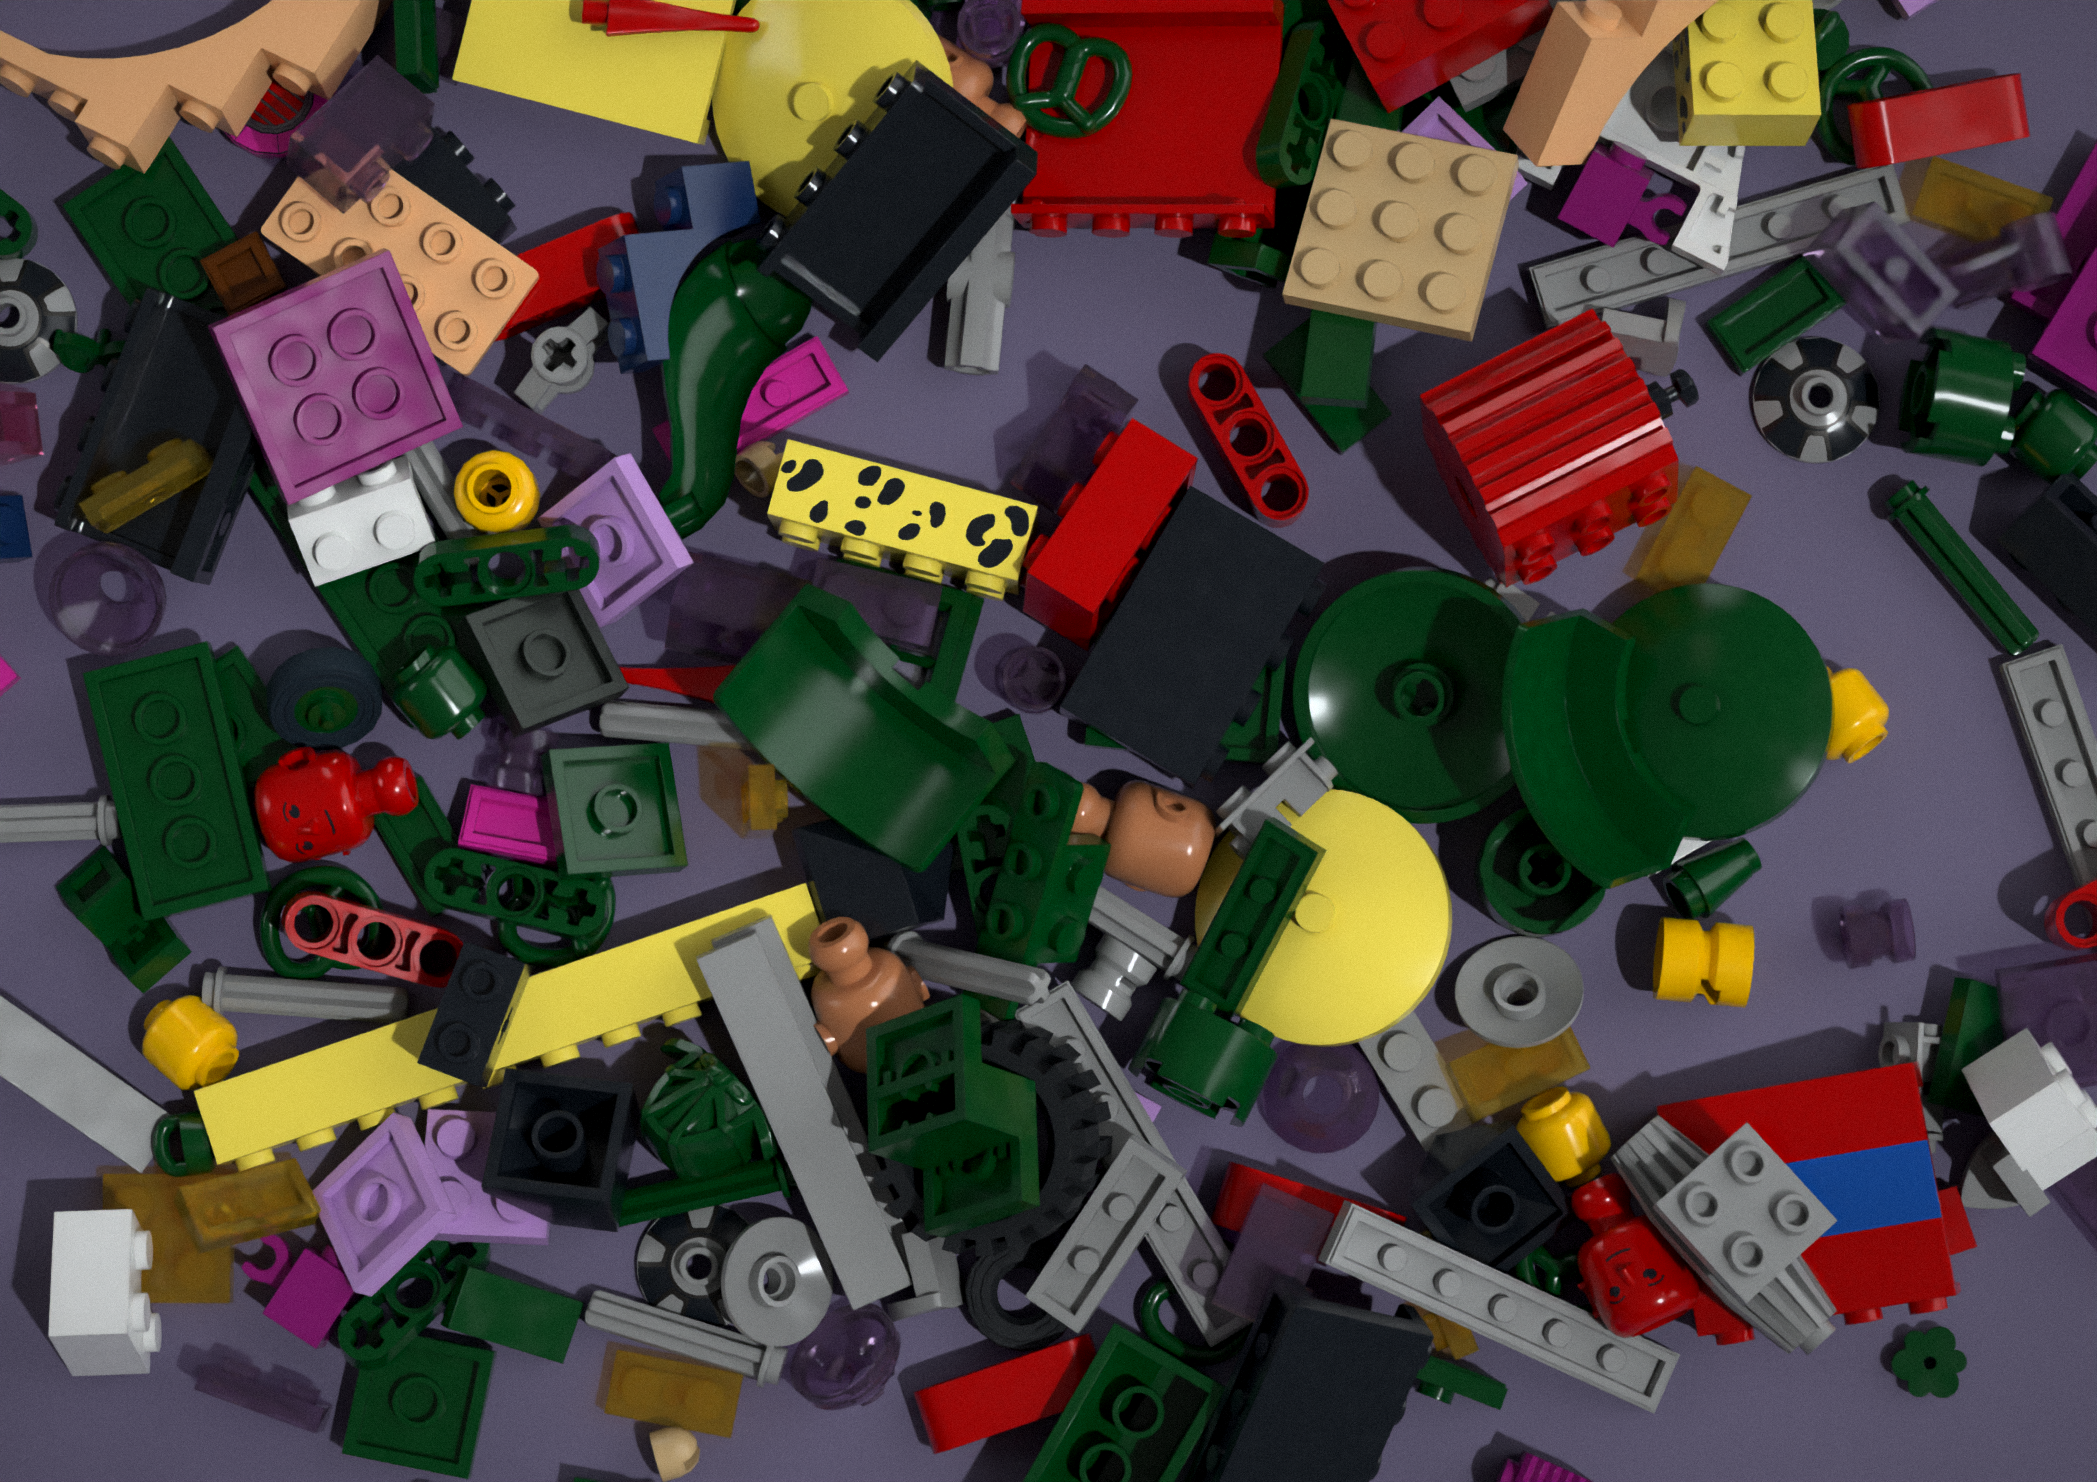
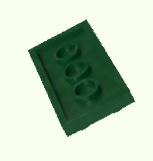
(177, 781)

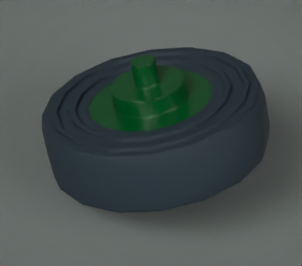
(324, 698)

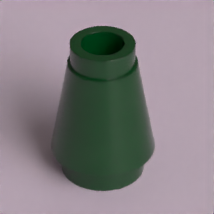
(1710, 878)

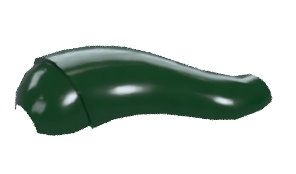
(721, 338)

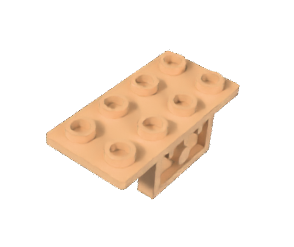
(452, 272)

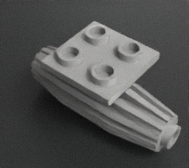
(1737, 1225)

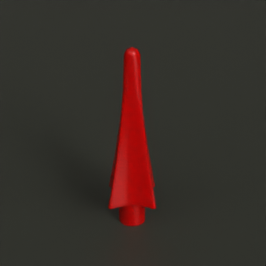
(651, 16)
(689, 681)

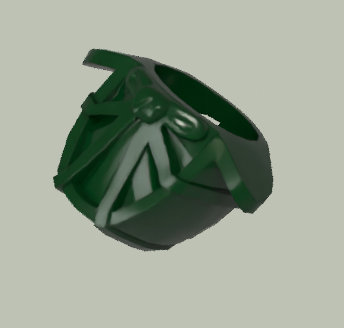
(702, 1116)

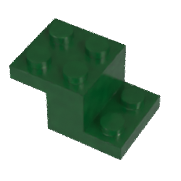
(952, 1116)

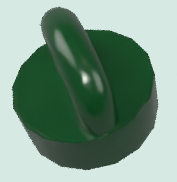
(1830, 38)
(195, 1144)

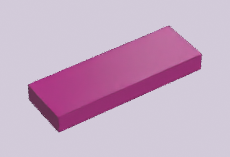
(784, 395)

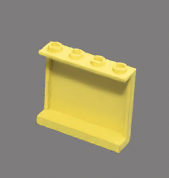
(554, 59)

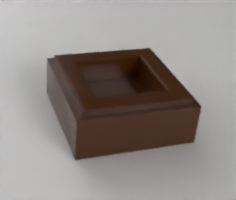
(244, 273)

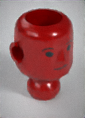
(327, 803)
(1628, 1265)

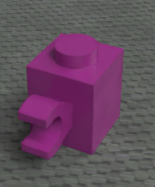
(1611, 194)
(309, 1294)

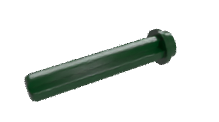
(1961, 568)
(681, 1196)

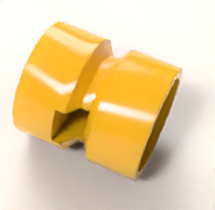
(1703, 962)

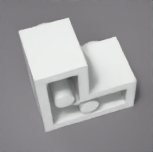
(2035, 1107)
(95, 1293)

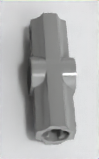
(978, 300)

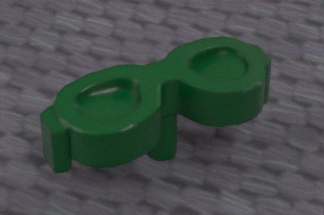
(83, 353)

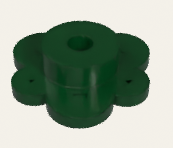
(1941, 1377)

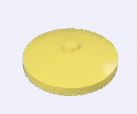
(807, 77)
(1362, 934)

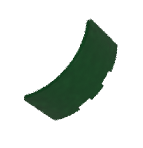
(858, 736)
(1574, 753)

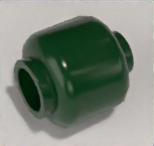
(2055, 435)
(439, 692)

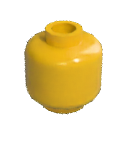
(479, 480)
(1858, 716)
(190, 1042)
(1565, 1134)

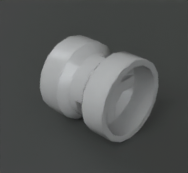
(1113, 977)

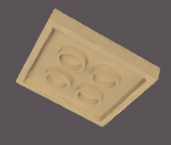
(1401, 229)

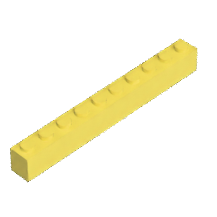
(557, 1012)

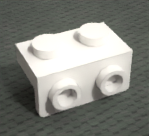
(361, 522)

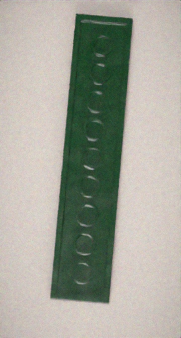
(154, 235)

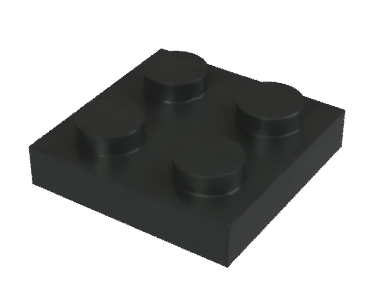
(542, 658)

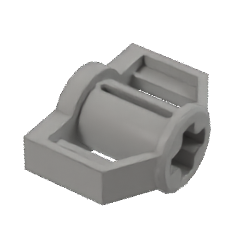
(564, 363)

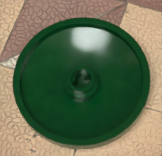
(1409, 692)
(1726, 705)

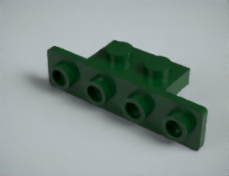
(1043, 882)

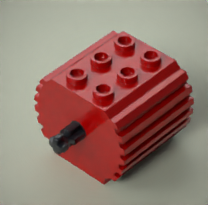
(1555, 447)

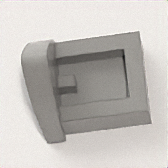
(1648, 340)
(1997, 1181)
(933, 1276)

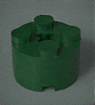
(1960, 397)
(1511, 897)
(1205, 1058)

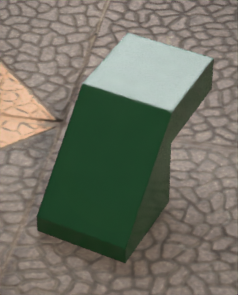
(108, 906)

